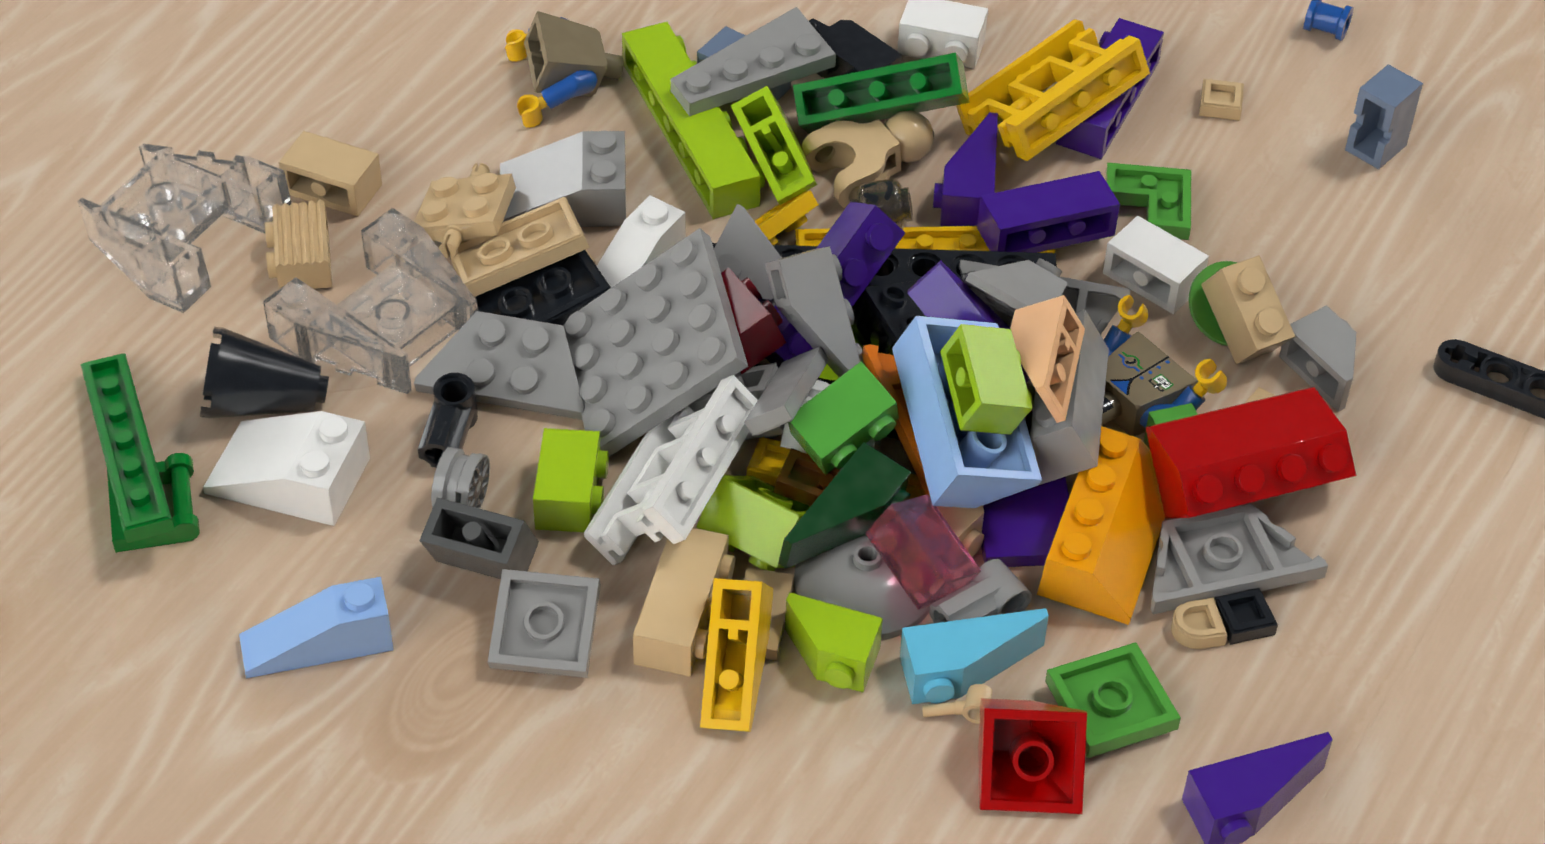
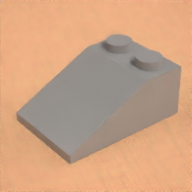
(582, 168)

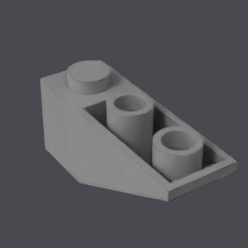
(812, 301)

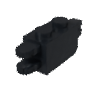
(854, 48)

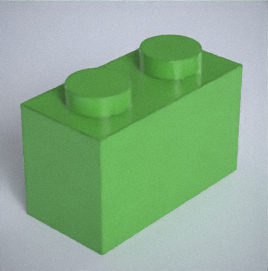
(844, 417)

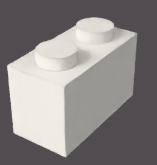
(942, 28)
(1153, 263)

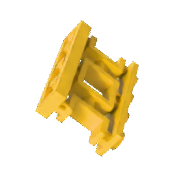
(1086, 83)

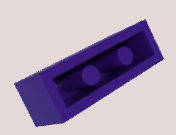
(1048, 214)

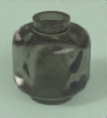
(889, 197)

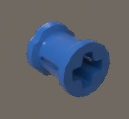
(1328, 18)

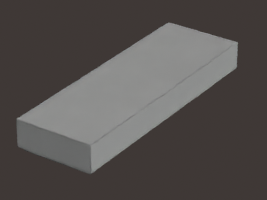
(786, 391)

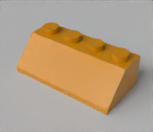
(1107, 532)

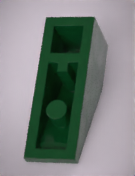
(847, 505)

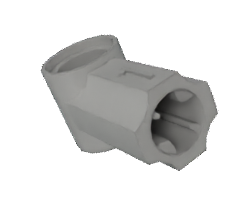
(988, 594)

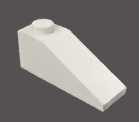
(641, 238)

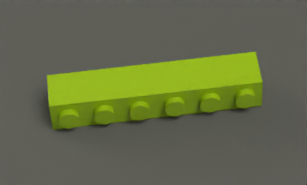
(702, 142)

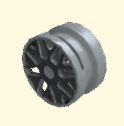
(461, 477)

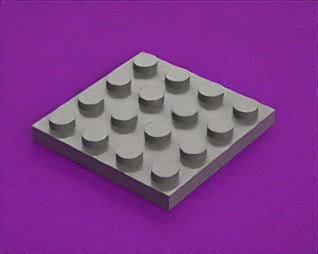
(654, 343)

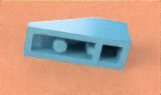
(953, 655)

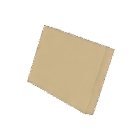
(520, 247)

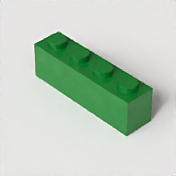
(882, 92)

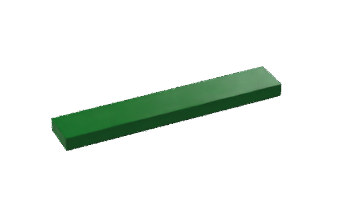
(127, 448)

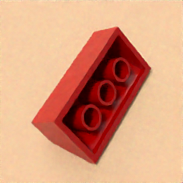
(1248, 453)

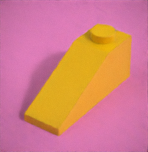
(735, 653)

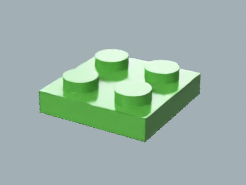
(1119, 695)

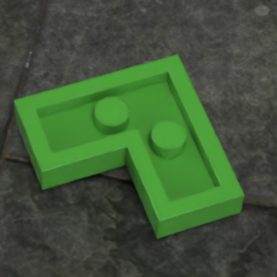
(1160, 189)

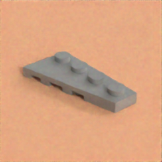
(766, 57)

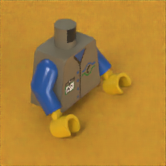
(563, 63)
(1145, 378)

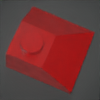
(1031, 756)

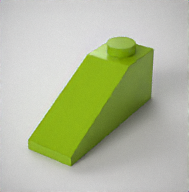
(774, 144)

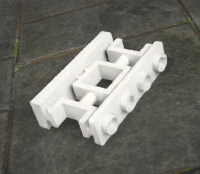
(673, 473)

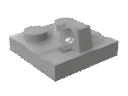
(544, 623)

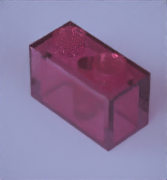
(922, 550)

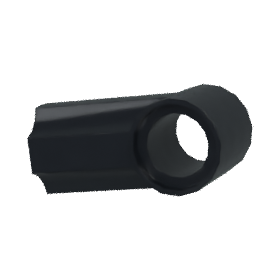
(450, 416)

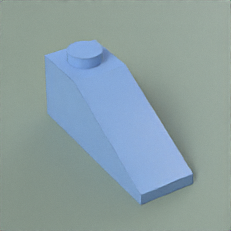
(325, 628)

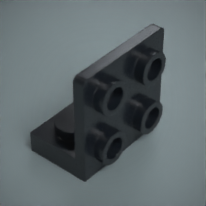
(884, 315)

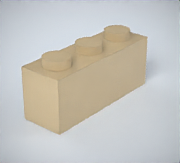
(678, 604)

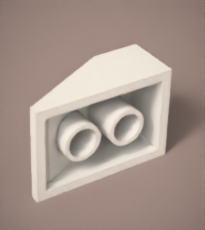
(293, 464)

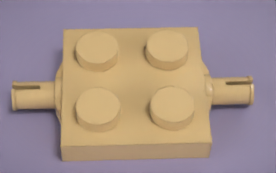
(465, 207)

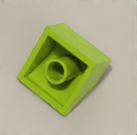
(752, 518)

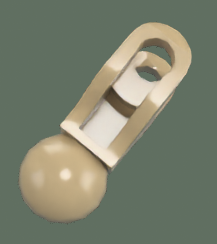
(867, 150)

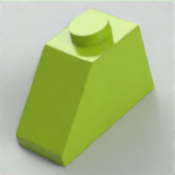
(834, 640)

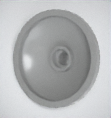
(860, 581)

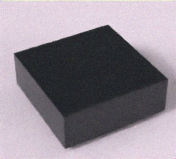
(1246, 616)

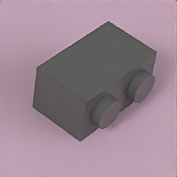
(477, 539)

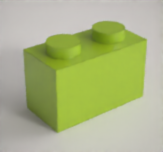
(986, 379)
(568, 480)

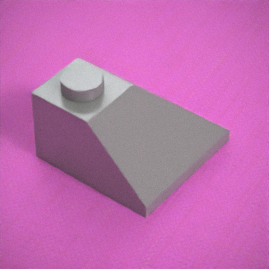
(1016, 284)

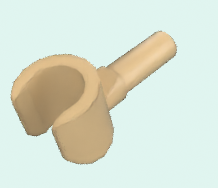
(968, 708)

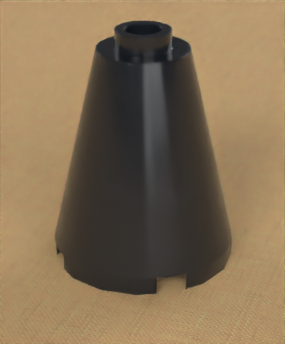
(258, 379)

